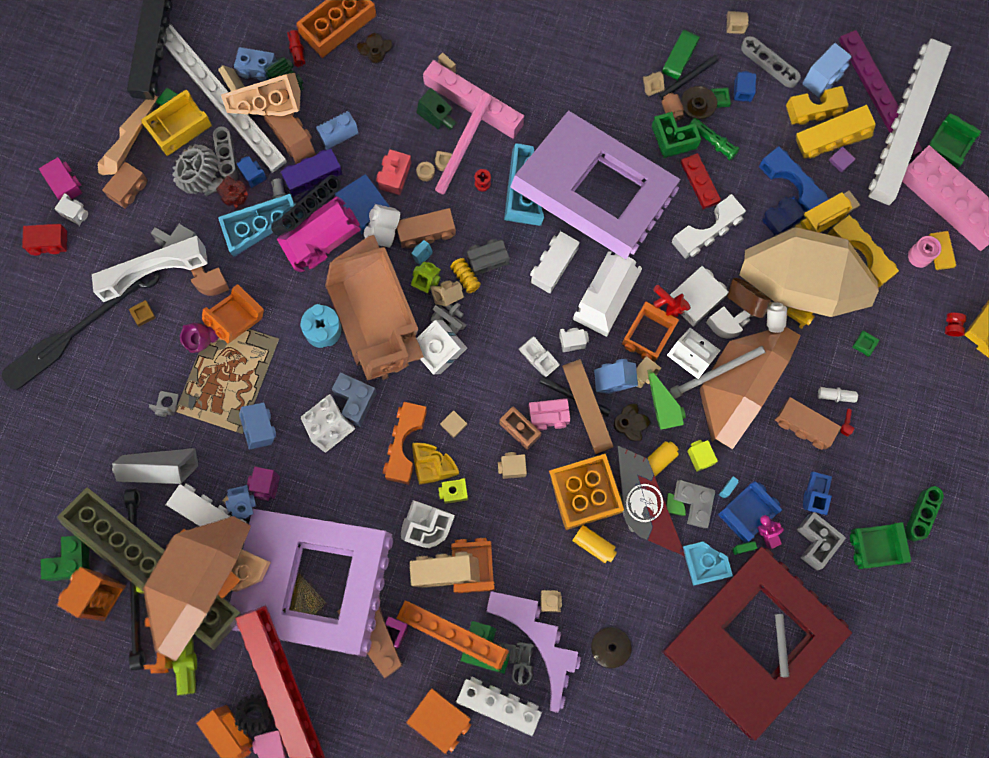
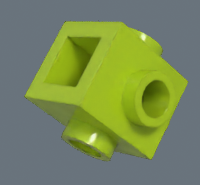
(425, 276)

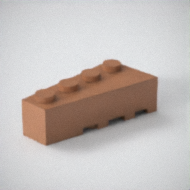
(382, 647)

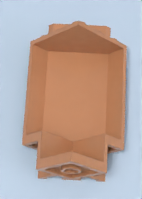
(373, 310)

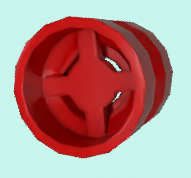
(955, 324)

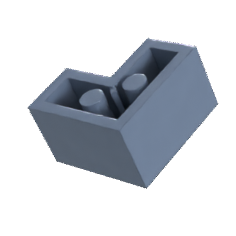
(358, 397)

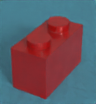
(44, 239)

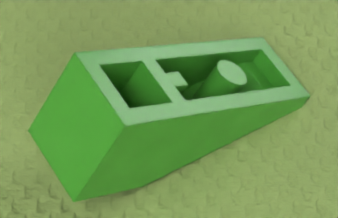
(667, 409)

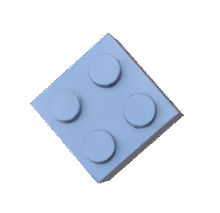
(827, 70)

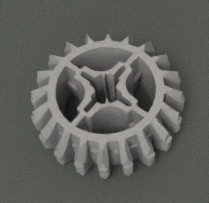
(195, 169)

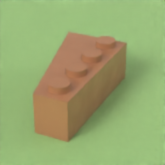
(291, 134)

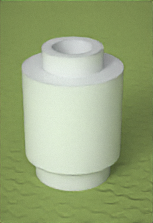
(776, 317)

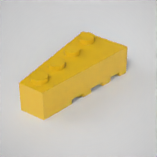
(836, 132)

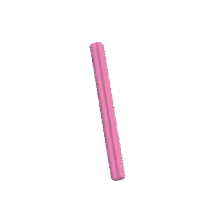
(463, 143)

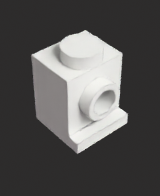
(71, 209)
(573, 339)

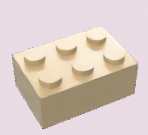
(444, 570)

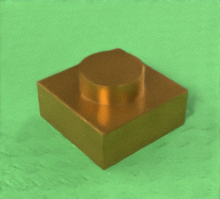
(142, 313)

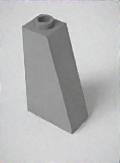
(156, 467)

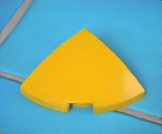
(431, 464)

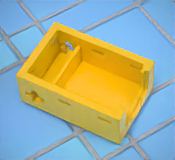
(176, 122)

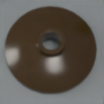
(701, 96)
(601, 651)

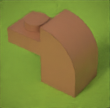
(209, 283)

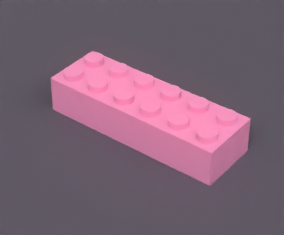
(950, 195)

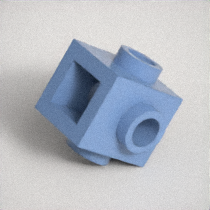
(240, 502)

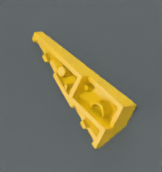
(979, 331)

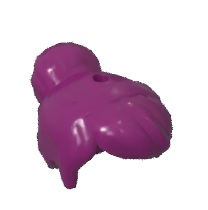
(197, 337)

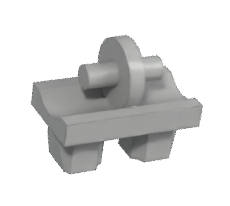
(441, 314)

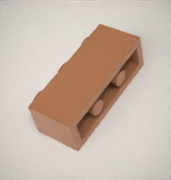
(426, 227)
(807, 424)

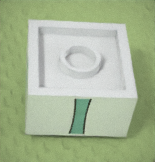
(439, 346)

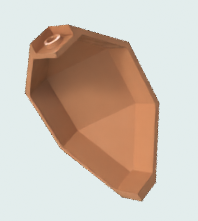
(739, 394)
(190, 580)

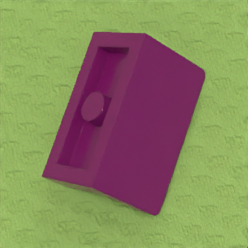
(402, 627)

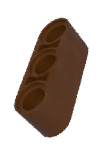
(748, 297)

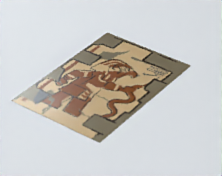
(227, 379)

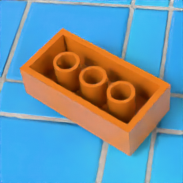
(334, 23)
(90, 594)

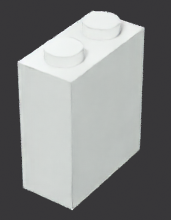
(702, 294)

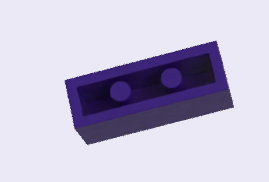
(310, 171)

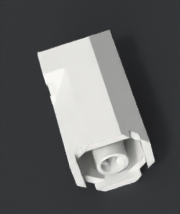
(607, 293)

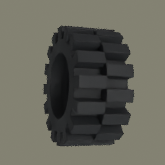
(253, 725)

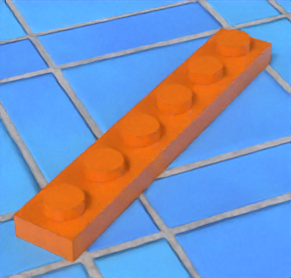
(452, 635)

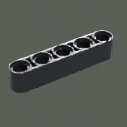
(305, 205)

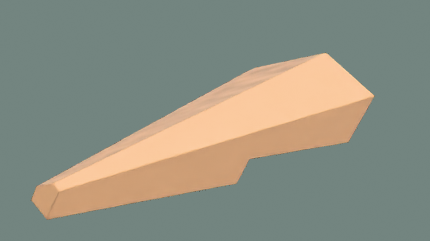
(129, 131)

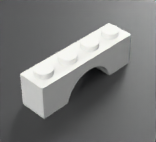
(691, 240)

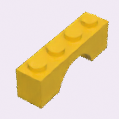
(877, 261)

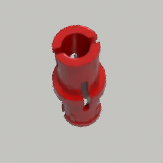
(296, 48)

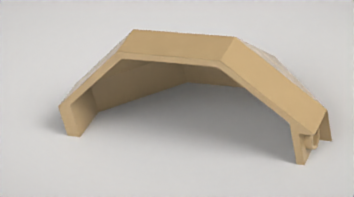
(810, 273)

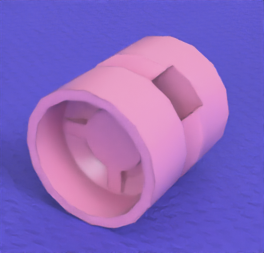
(924, 251)

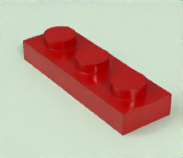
(700, 181)

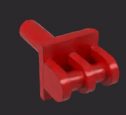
(674, 305)

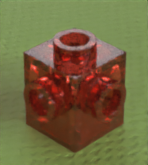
(232, 192)

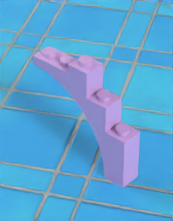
(557, 660)

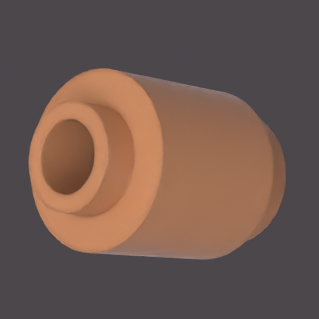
(672, 104)

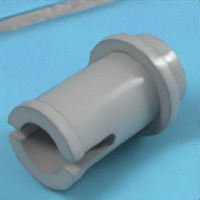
(212, 187)
(278, 188)

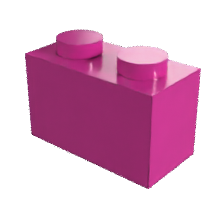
(60, 180)

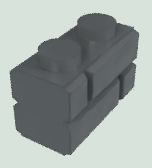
(488, 256)

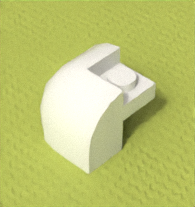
(426, 525)

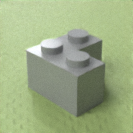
(824, 540)

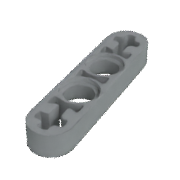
(768, 64)

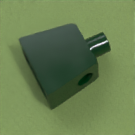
(435, 110)

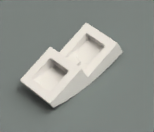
(539, 357)

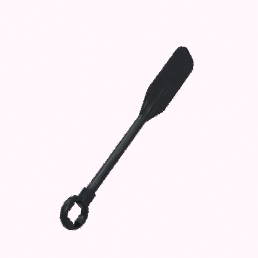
(52, 348)

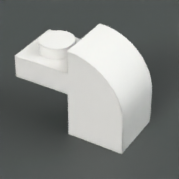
(725, 325)

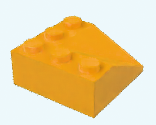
(586, 491)

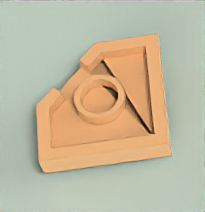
(249, 569)

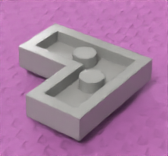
(700, 500)

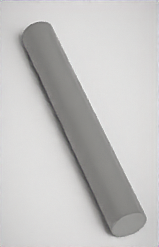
(782, 650)

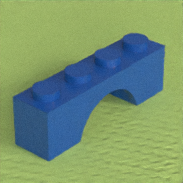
(780, 165)

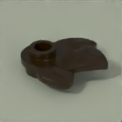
(374, 47)
(634, 422)

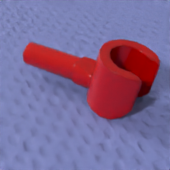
(847, 429)

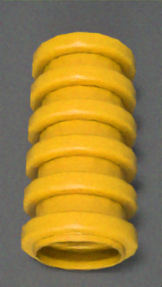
(465, 275)

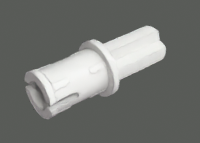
(837, 394)

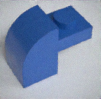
(816, 497)

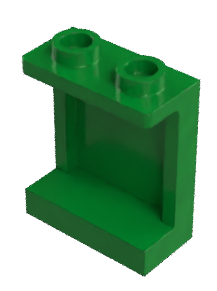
(954, 139)
(880, 546)

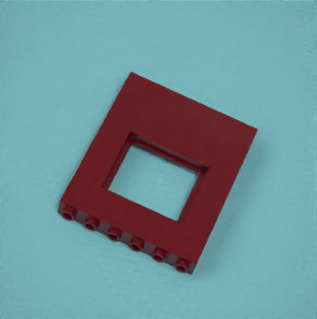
(728, 672)

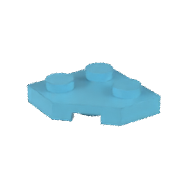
(706, 563)

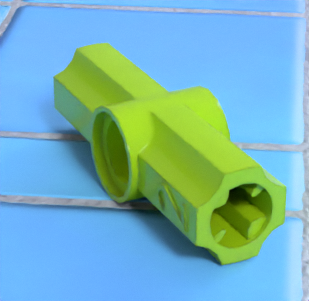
(185, 670)

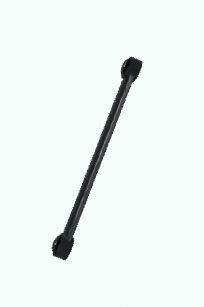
(137, 657)

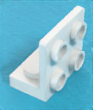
(326, 424)

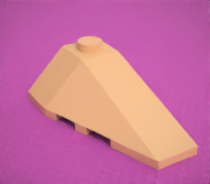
(270, 97)

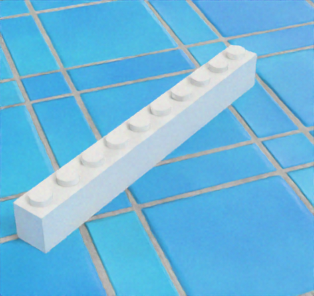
(909, 122)

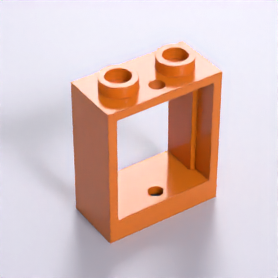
(658, 316)
(224, 735)

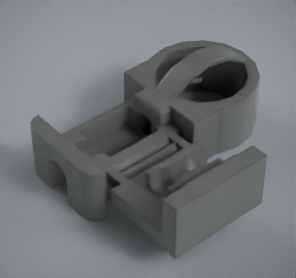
(523, 658)

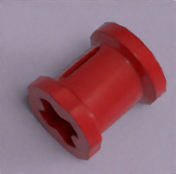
(478, 176)

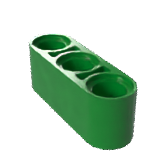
(680, 54)
(916, 518)

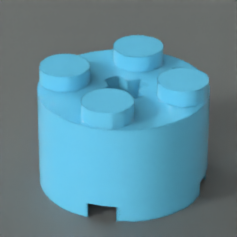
(318, 316)

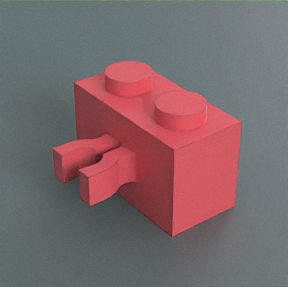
(394, 172)

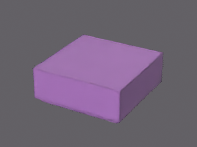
(842, 159)

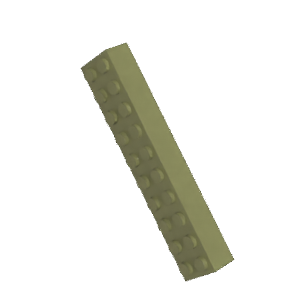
(134, 555)

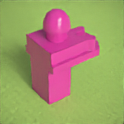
(770, 532)

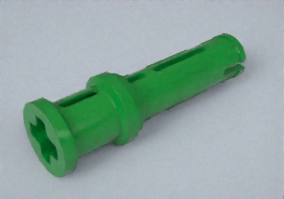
(721, 143)

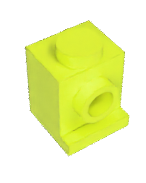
(461, 491)

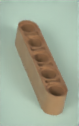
(587, 406)

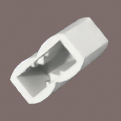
(382, 224)

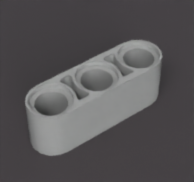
(222, 147)

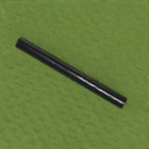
(689, 76)
(567, 392)

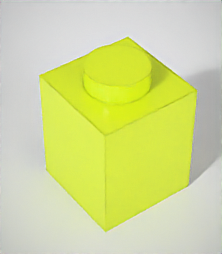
(702, 455)

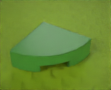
(675, 507)

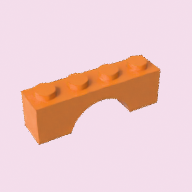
(410, 419)

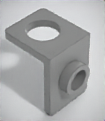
(163, 411)

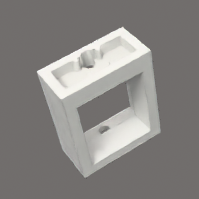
(702, 354)

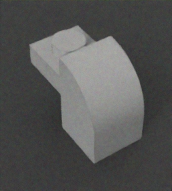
(180, 234)

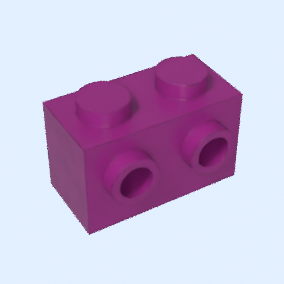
(263, 483)

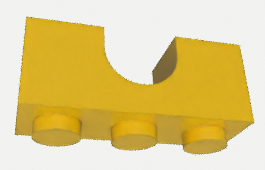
(802, 110)

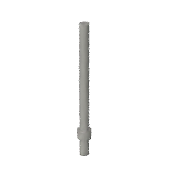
(677, 391)

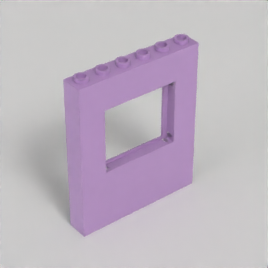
(566, 160)
(277, 540)

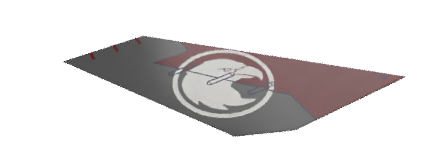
(644, 503)

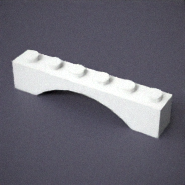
(116, 279)

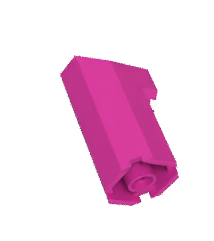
(319, 235)

